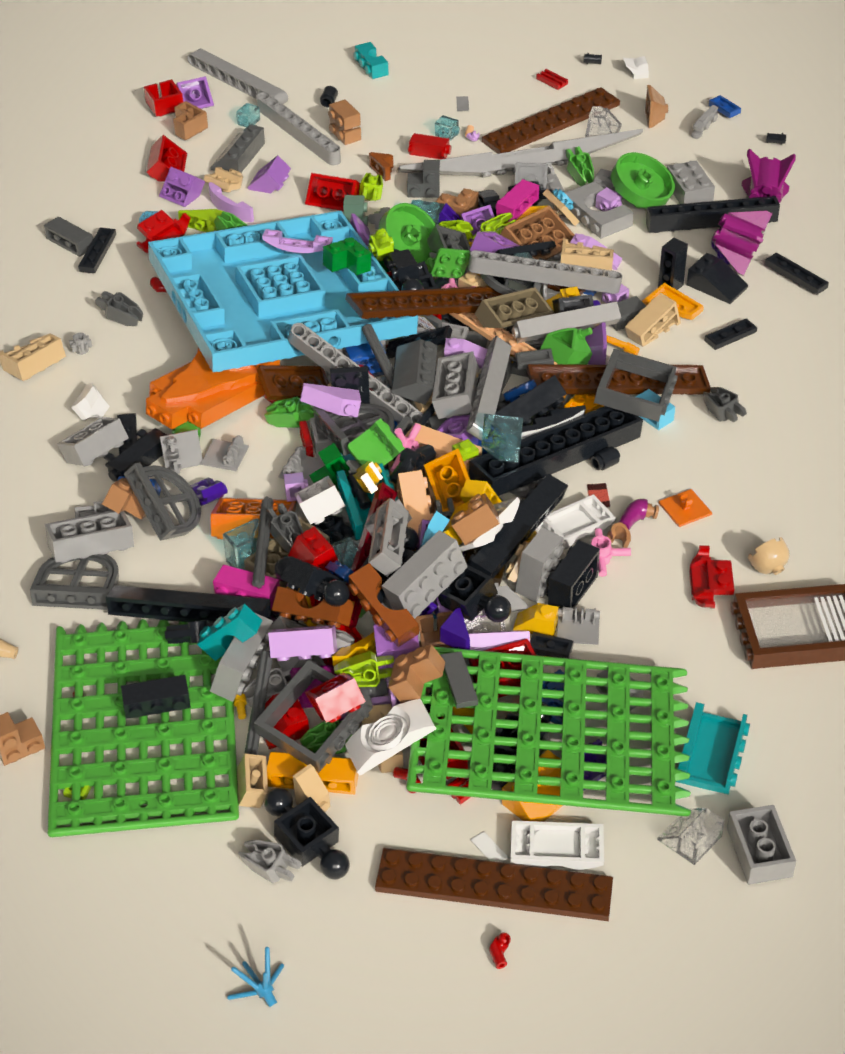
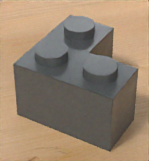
(426, 183)

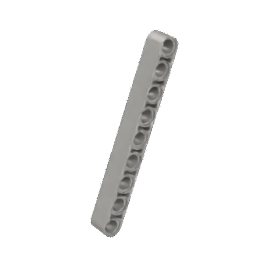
(234, 75)
(299, 128)
(544, 272)
(338, 359)
(489, 385)

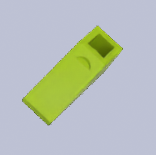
(202, 219)

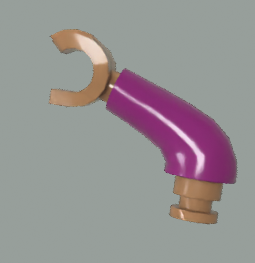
(634, 512)

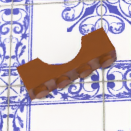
(292, 603)
(398, 624)

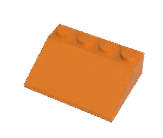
(237, 511)

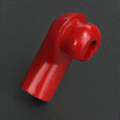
(157, 285)

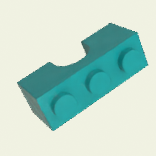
(367, 57)
(239, 623)

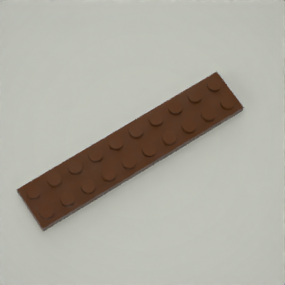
(548, 121)
(419, 302)
(586, 379)
(495, 884)

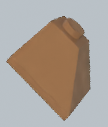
(655, 107)

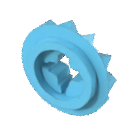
(563, 198)

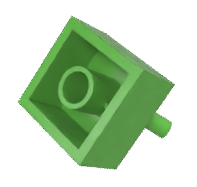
(569, 346)

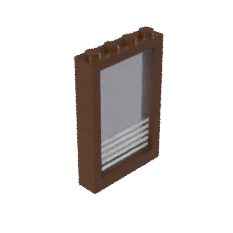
(791, 625)

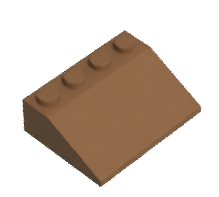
(539, 228)

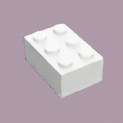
(320, 500)

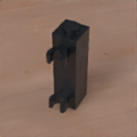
(144, 451)

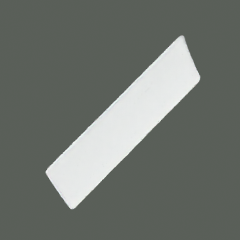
(489, 848)

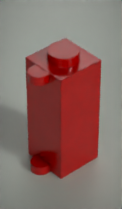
(429, 146)

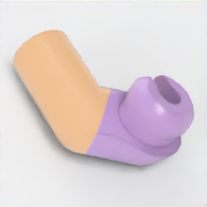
(471, 134)

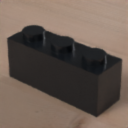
(673, 263)
(155, 696)

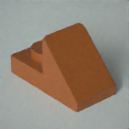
(381, 164)

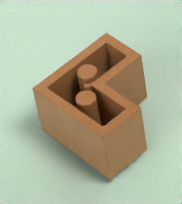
(189, 120)
(464, 202)
(121, 498)
(476, 520)
(413, 670)
(18, 739)

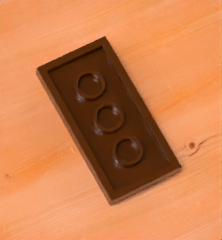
(288, 381)

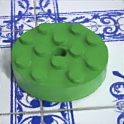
(642, 180)
(409, 229)

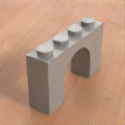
(599, 222)

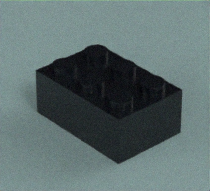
(573, 575)

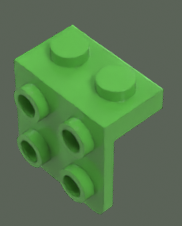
(448, 263)
(376, 445)

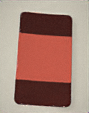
(600, 491)

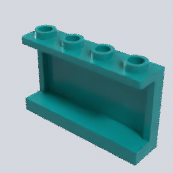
(355, 514)
(713, 750)

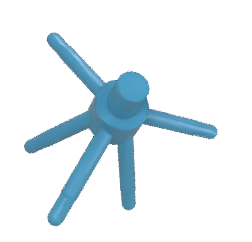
(262, 988)

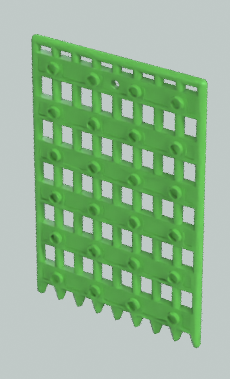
(573, 731)
(142, 735)

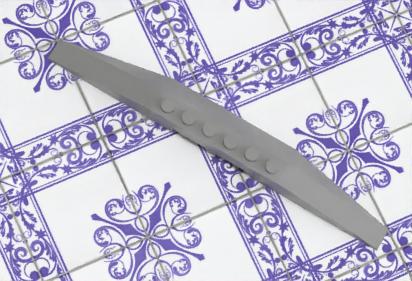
(489, 163)

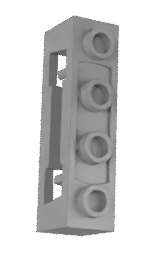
(388, 537)

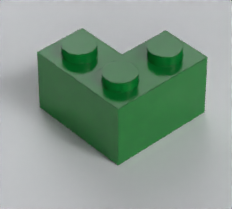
(347, 254)
(333, 462)

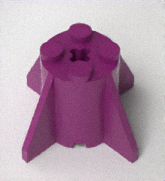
(767, 176)
(740, 236)

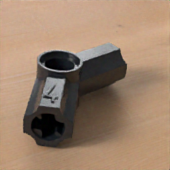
(413, 460)
(185, 633)

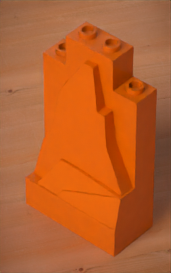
(201, 395)

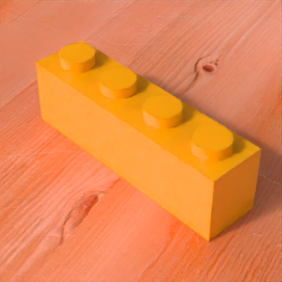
(338, 776)

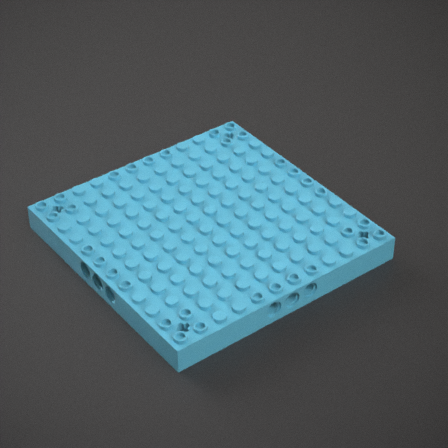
(247, 294)

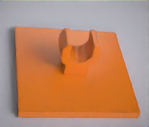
(685, 507)

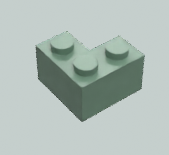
(356, 205)

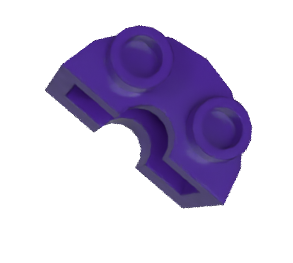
(209, 490)

